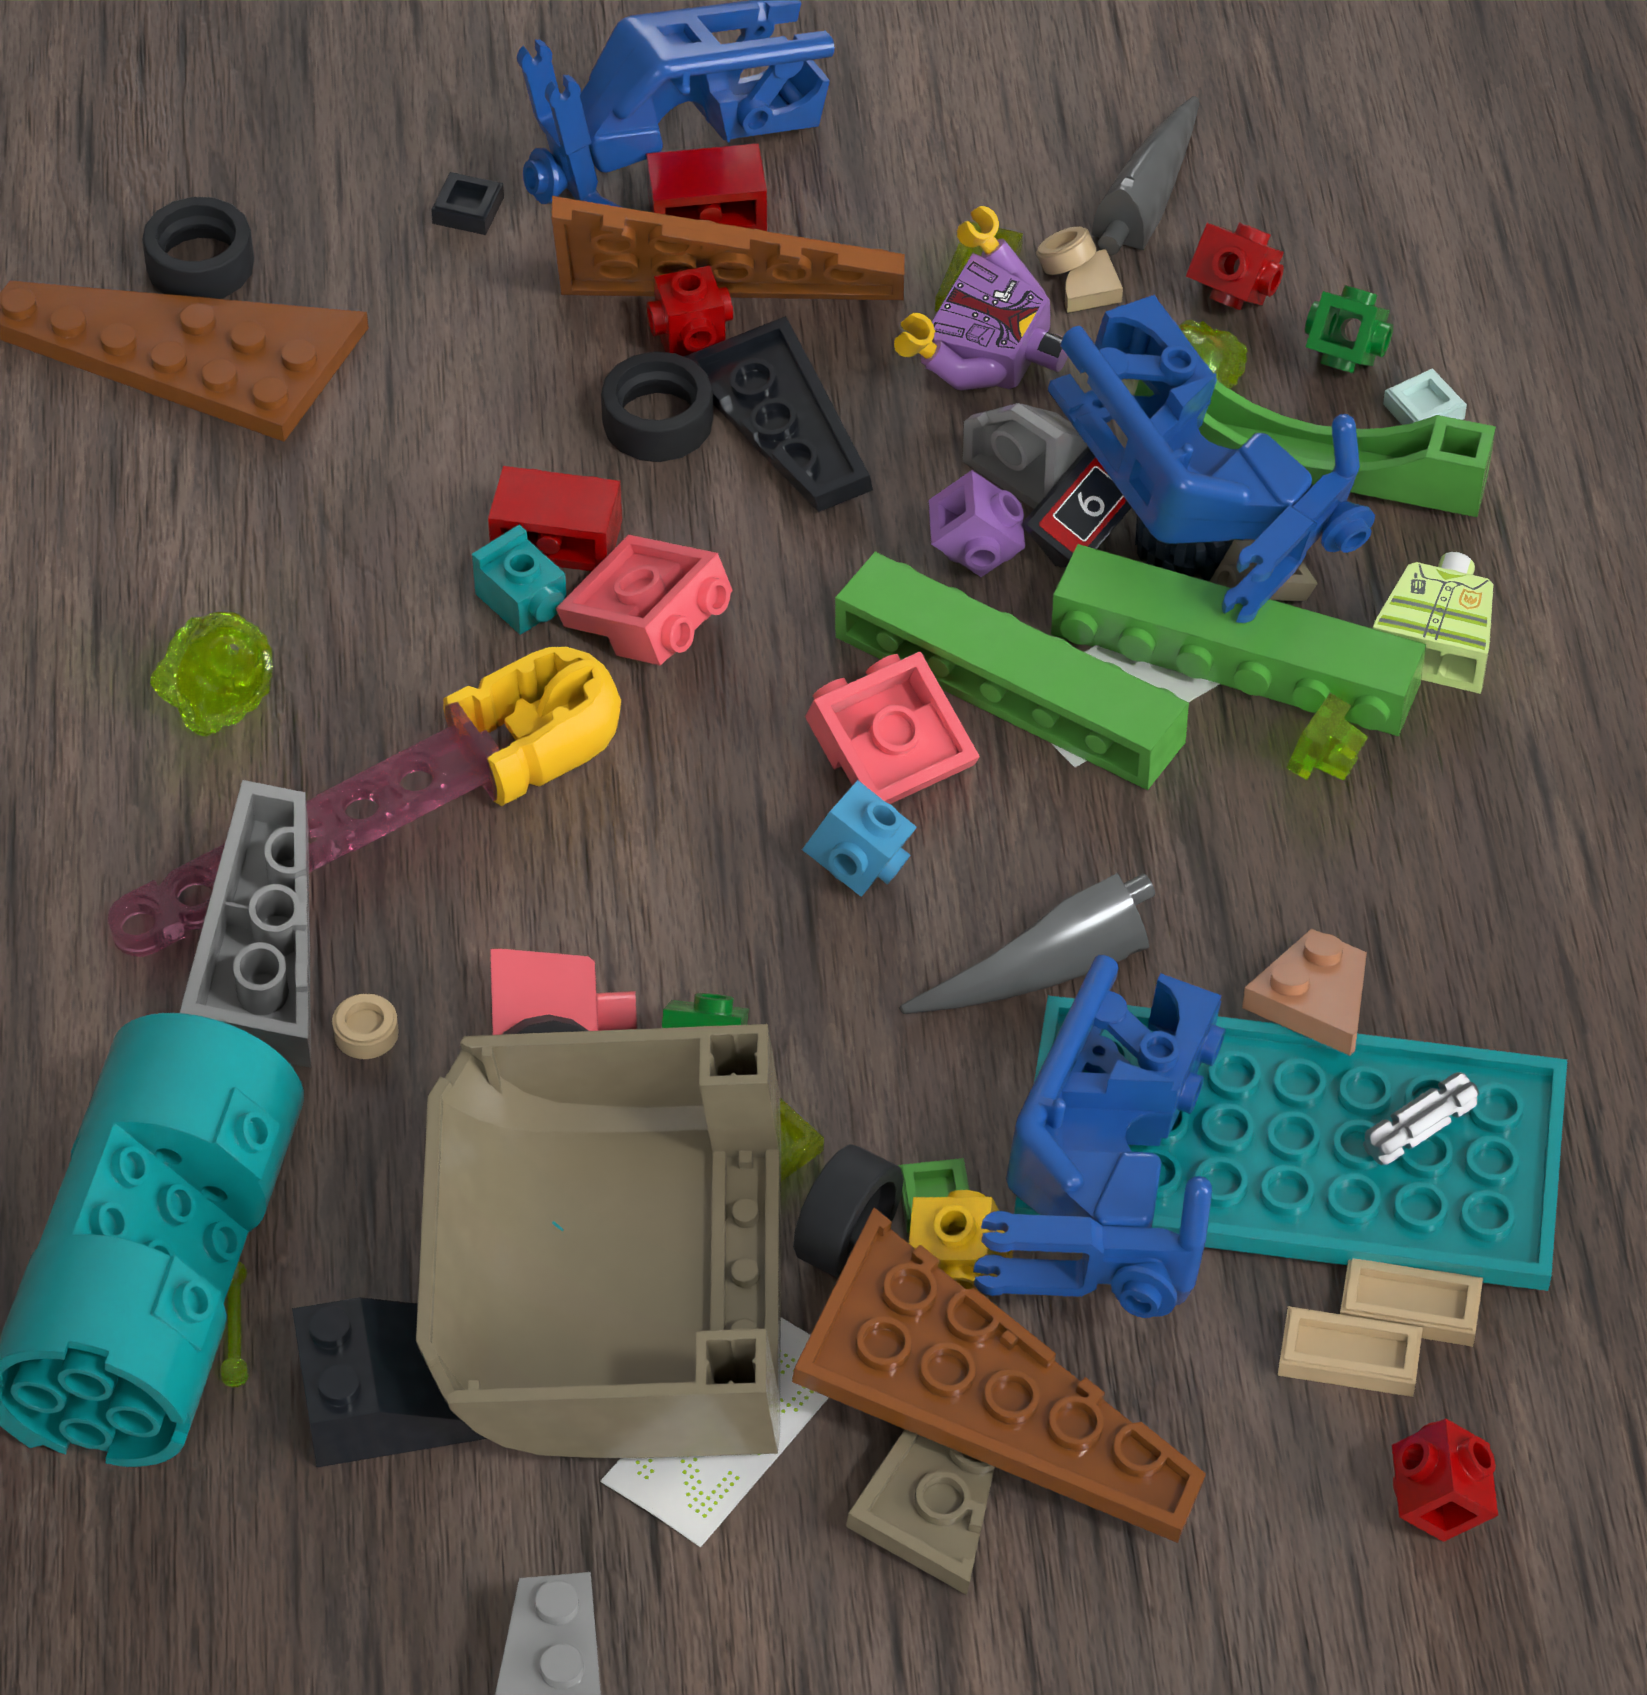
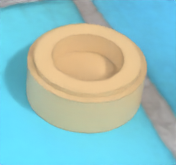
(1066, 250)
(365, 1026)

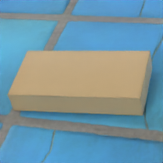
(1429, 1299)
(1350, 1351)

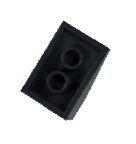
(370, 1382)

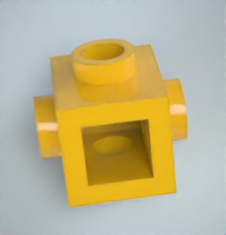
(953, 1232)

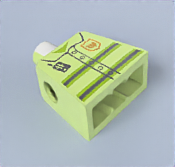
(1449, 614)

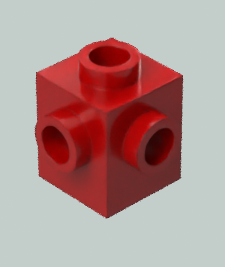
(1237, 265)
(689, 310)
(1444, 1479)

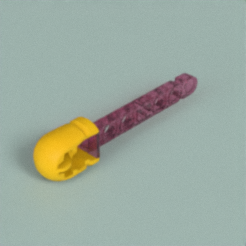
(552, 703)

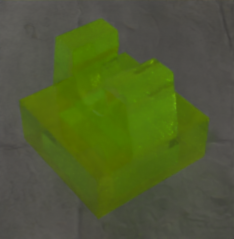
(1328, 742)

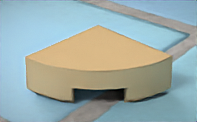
(1093, 284)

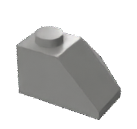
(1021, 449)

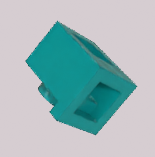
(518, 580)

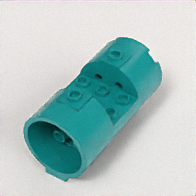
(146, 1239)

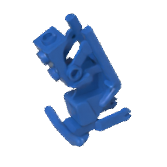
(658, 64)
(1187, 484)
(1076, 1160)

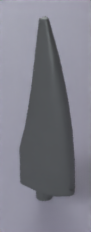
(1145, 184)
(1053, 948)

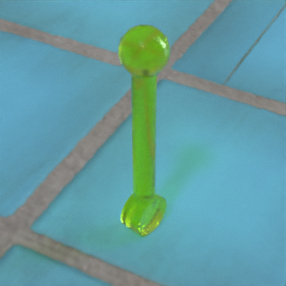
(234, 1369)

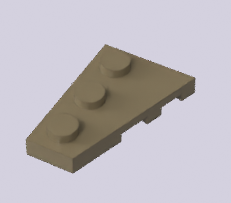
(926, 1507)

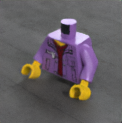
(989, 321)

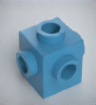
(861, 840)

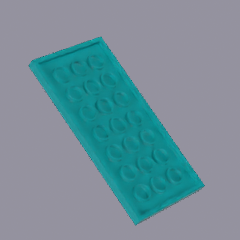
(1290, 1169)

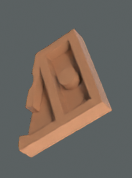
(1313, 990)

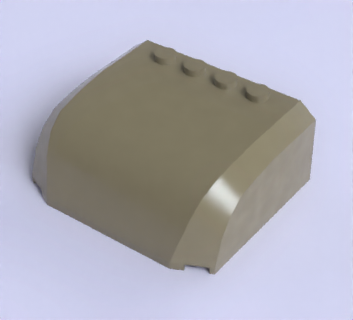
(663, 1292)

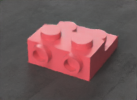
(648, 598)
(891, 728)

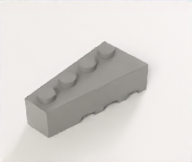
(257, 926)
(551, 1638)

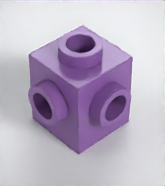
(976, 523)

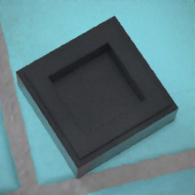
(467, 203)

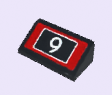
(1077, 510)

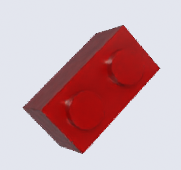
(710, 185)
(565, 515)

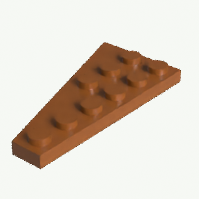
(622, 249)
(213, 355)
(970, 1377)

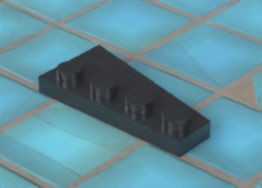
(784, 412)

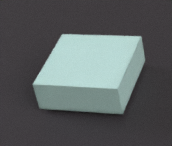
(1423, 398)

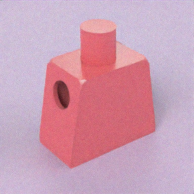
(557, 985)

